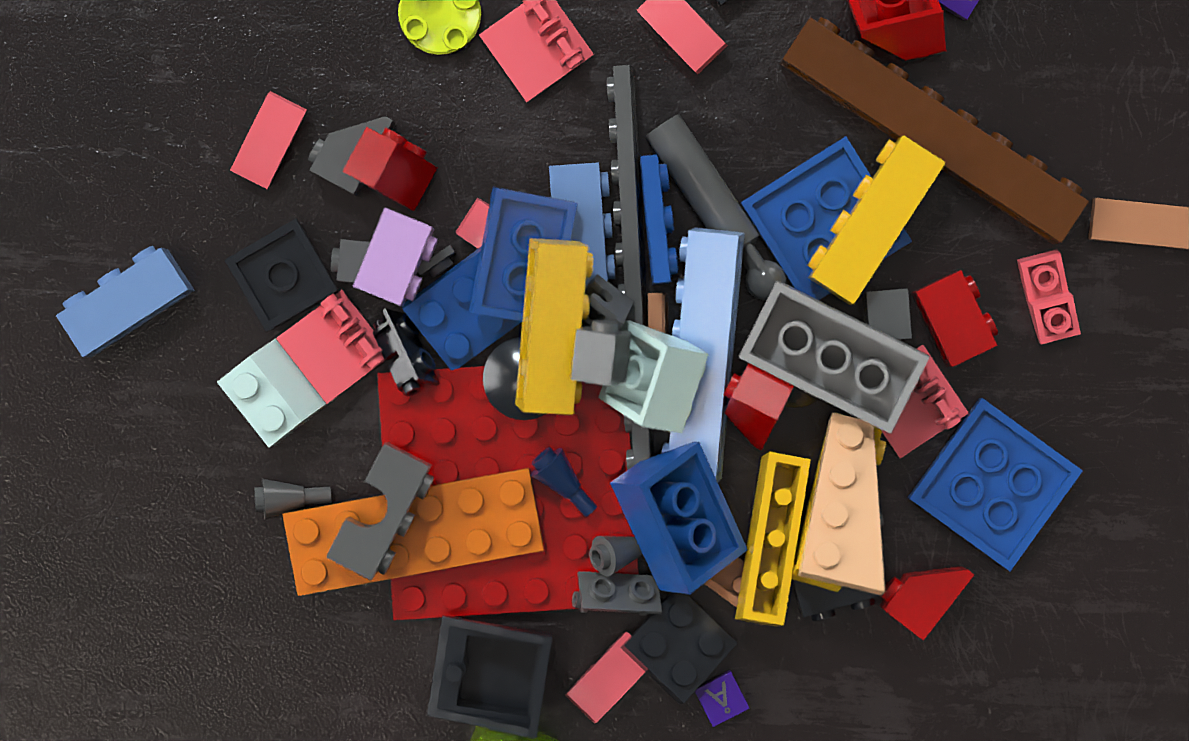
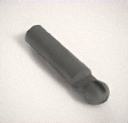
(712, 199)

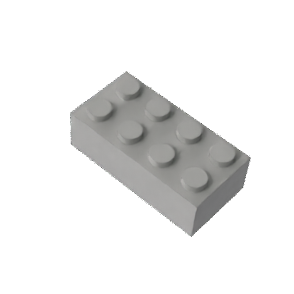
(834, 356)

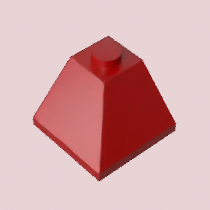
(901, 26)

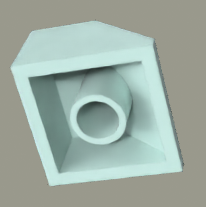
(659, 379)
(272, 393)

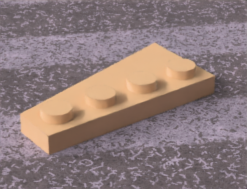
(844, 516)

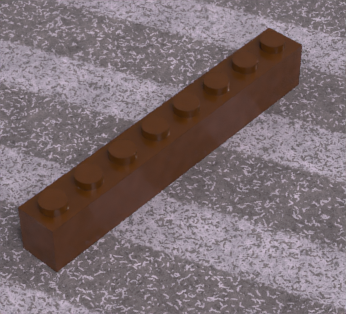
(899, 108)

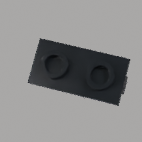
(399, 336)

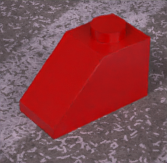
(756, 403)
(924, 597)

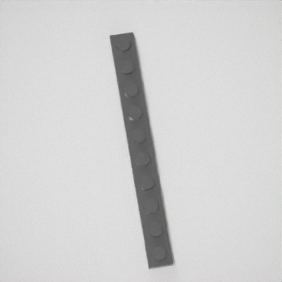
(628, 215)

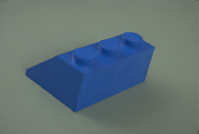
(679, 518)

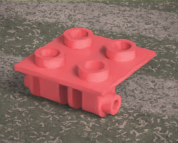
(536, 46)
(332, 346)
(927, 412)

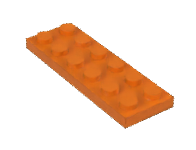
(451, 528)

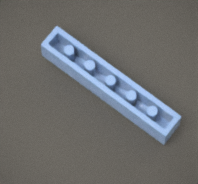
(709, 322)

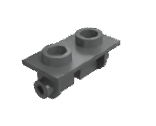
(617, 593)

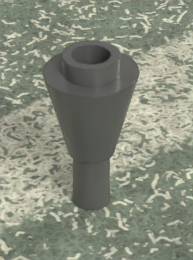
(279, 497)
(613, 553)

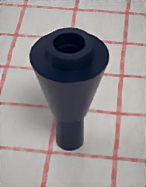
(557, 473)

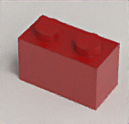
(391, 166)
(955, 318)

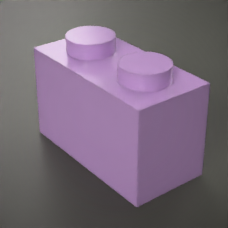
(395, 258)

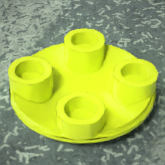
(439, 24)

